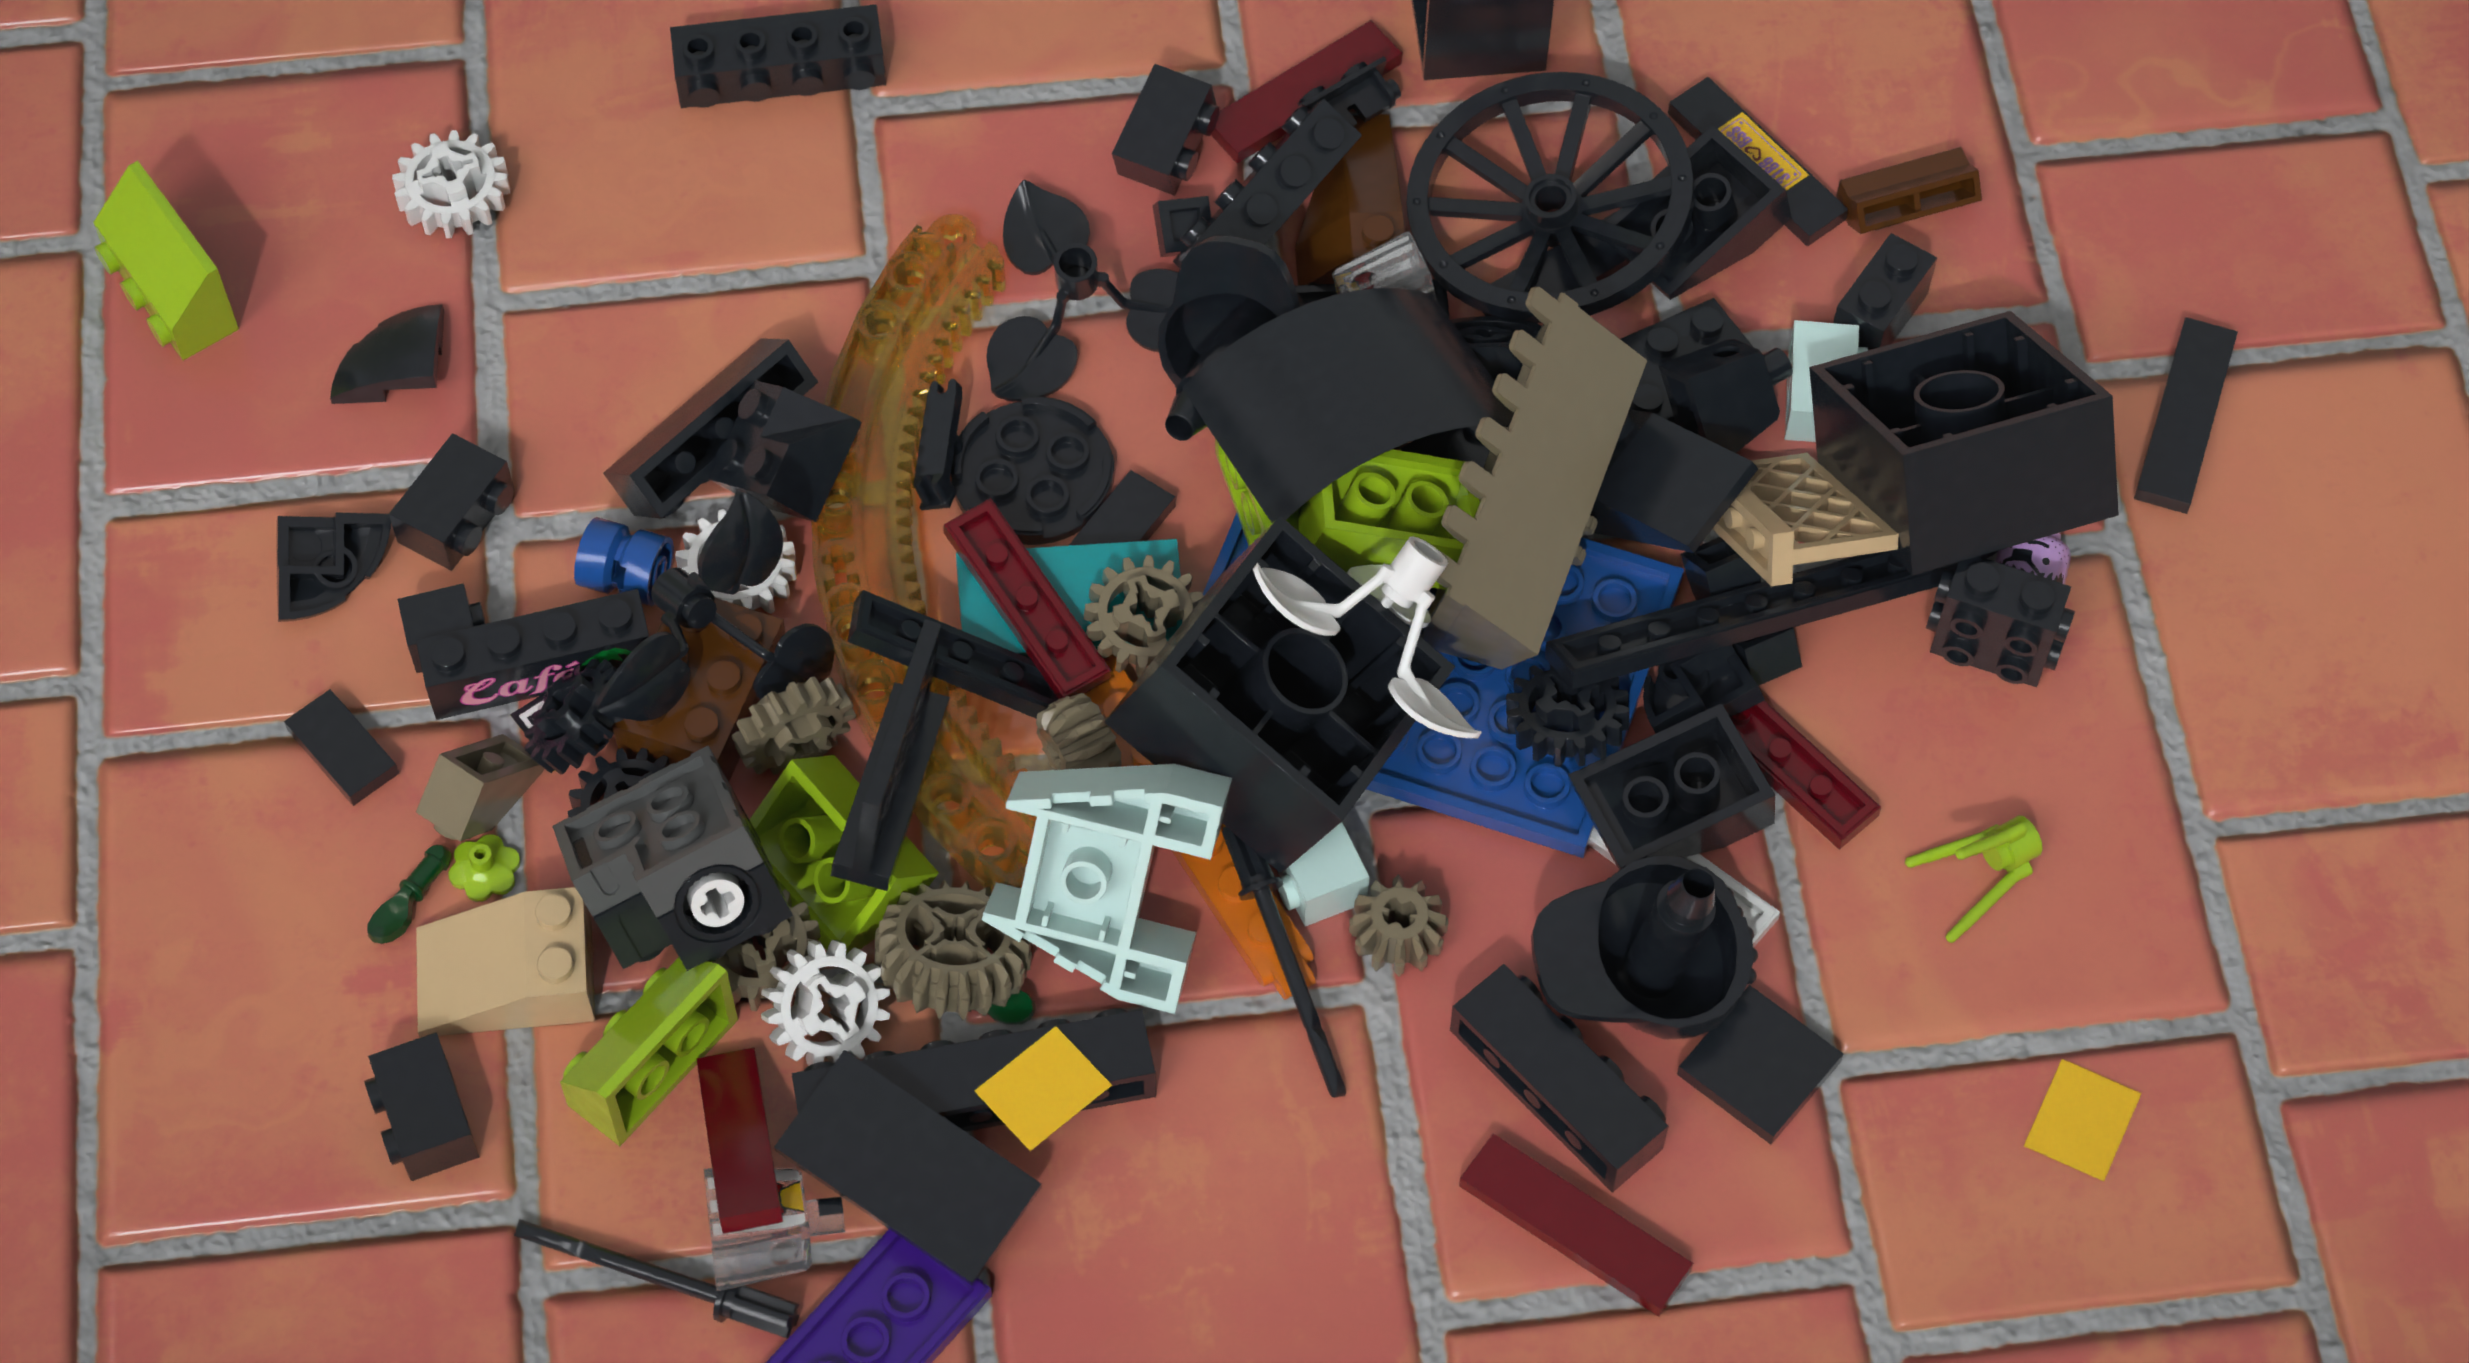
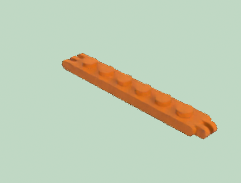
(1218, 878)

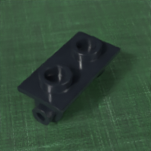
(1360, 89)

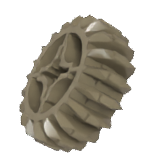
(953, 965)

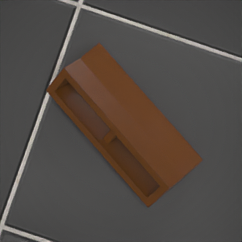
(1909, 190)

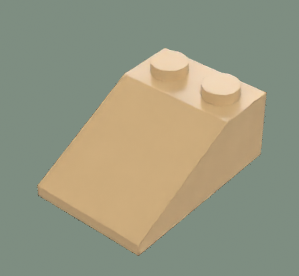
(507, 965)

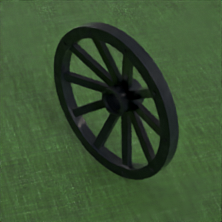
(1549, 193)

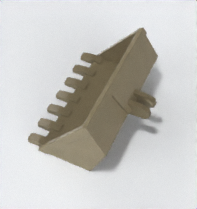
(1533, 485)

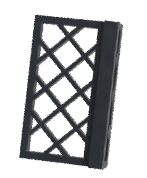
(894, 772)

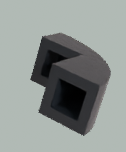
(1719, 569)

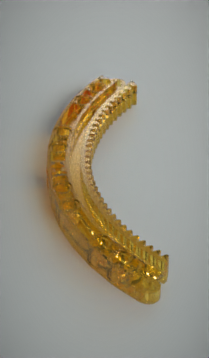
(871, 536)

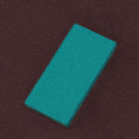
(1071, 574)

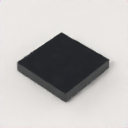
(1760, 1065)

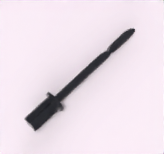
(1258, 883)
(738, 1304)

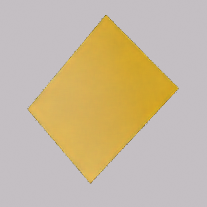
(1043, 1088)
(2082, 1120)

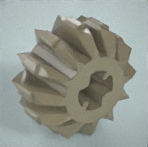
(1076, 735)
(1398, 925)

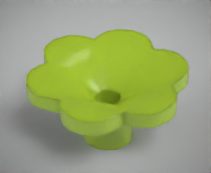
(484, 868)

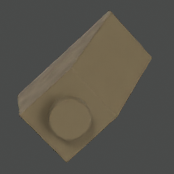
(477, 786)

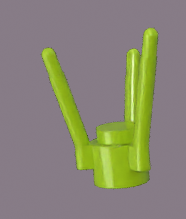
(2003, 847)

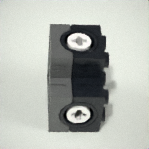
(673, 866)

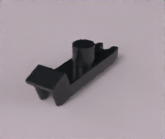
(938, 446)

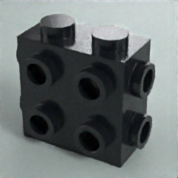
(2000, 620)

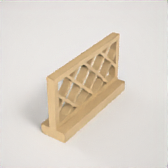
(1791, 507)

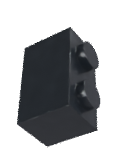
(1166, 130)
(1887, 292)
(452, 502)
(422, 1108)

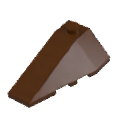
(1352, 206)

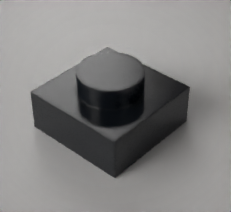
(1175, 218)

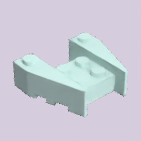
(1093, 869)

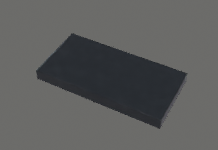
(908, 1167)

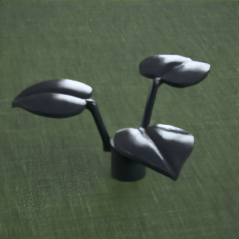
(1053, 231)
(737, 552)

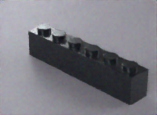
(950, 1072)

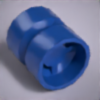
(616, 559)

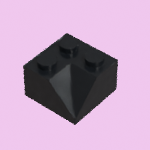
(785, 450)

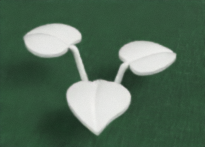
(1403, 590)

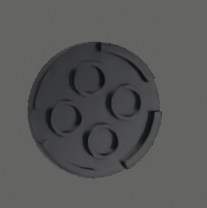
(1038, 465)

